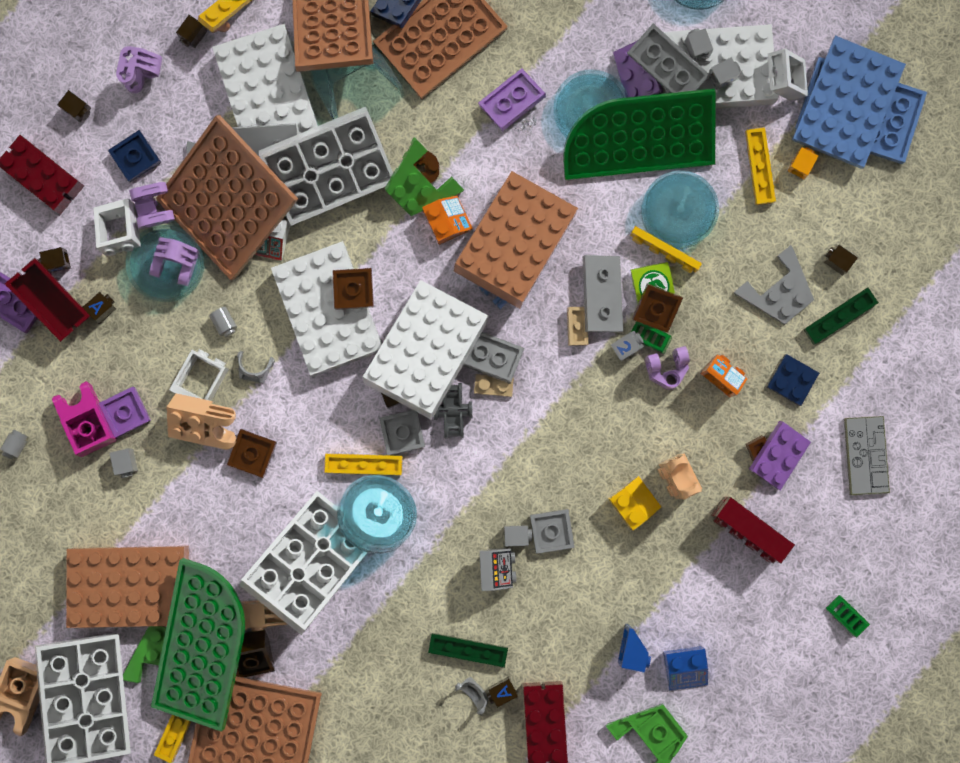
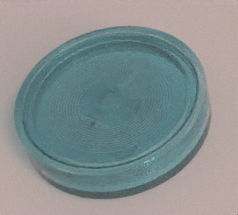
(581, 93)
(680, 209)
(166, 287)
(376, 514)

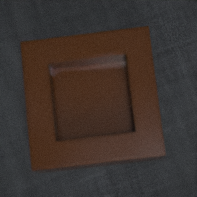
(755, 446)

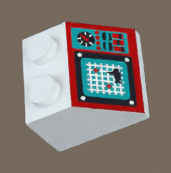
(275, 243)

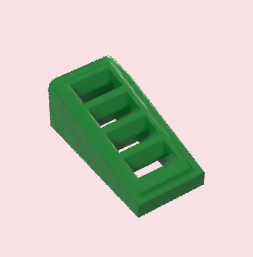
(665, 344)
(854, 632)

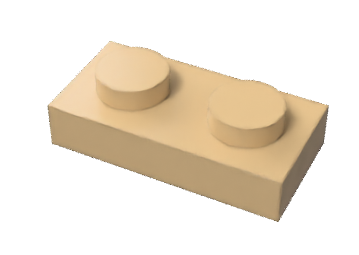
(576, 327)
(491, 386)

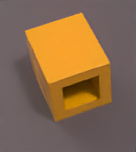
(803, 162)

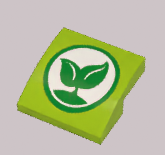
(656, 275)

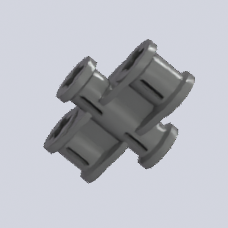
(453, 418)

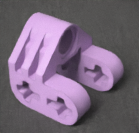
(140, 66)
(146, 205)
(176, 252)
(681, 361)

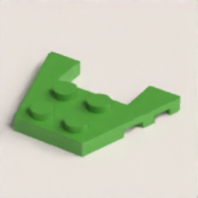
(412, 188)
(148, 652)
(655, 728)

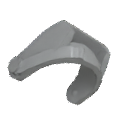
(256, 377)
(472, 693)

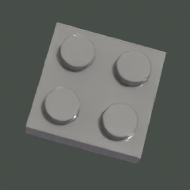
(402, 432)
(552, 531)

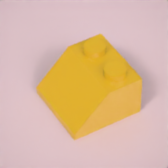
(634, 503)

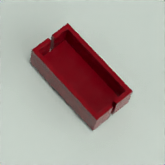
(40, 174)
(47, 299)
(753, 530)
(545, 722)

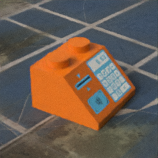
(447, 218)
(724, 376)

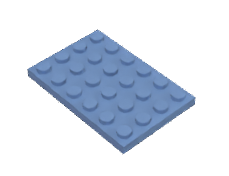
(848, 102)
(898, 124)

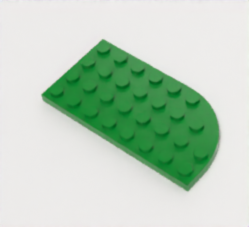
(643, 135)
(200, 647)

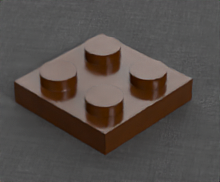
(353, 288)
(657, 308)
(252, 453)

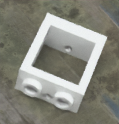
(789, 68)
(112, 211)
(187, 366)

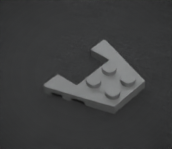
(786, 296)

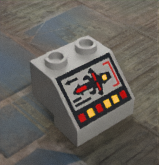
(497, 569)

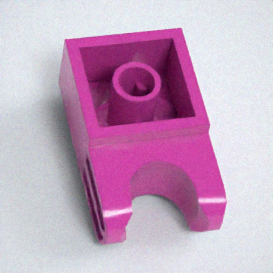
(80, 417)

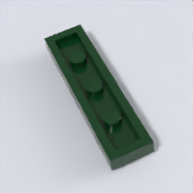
(840, 316)
(468, 650)

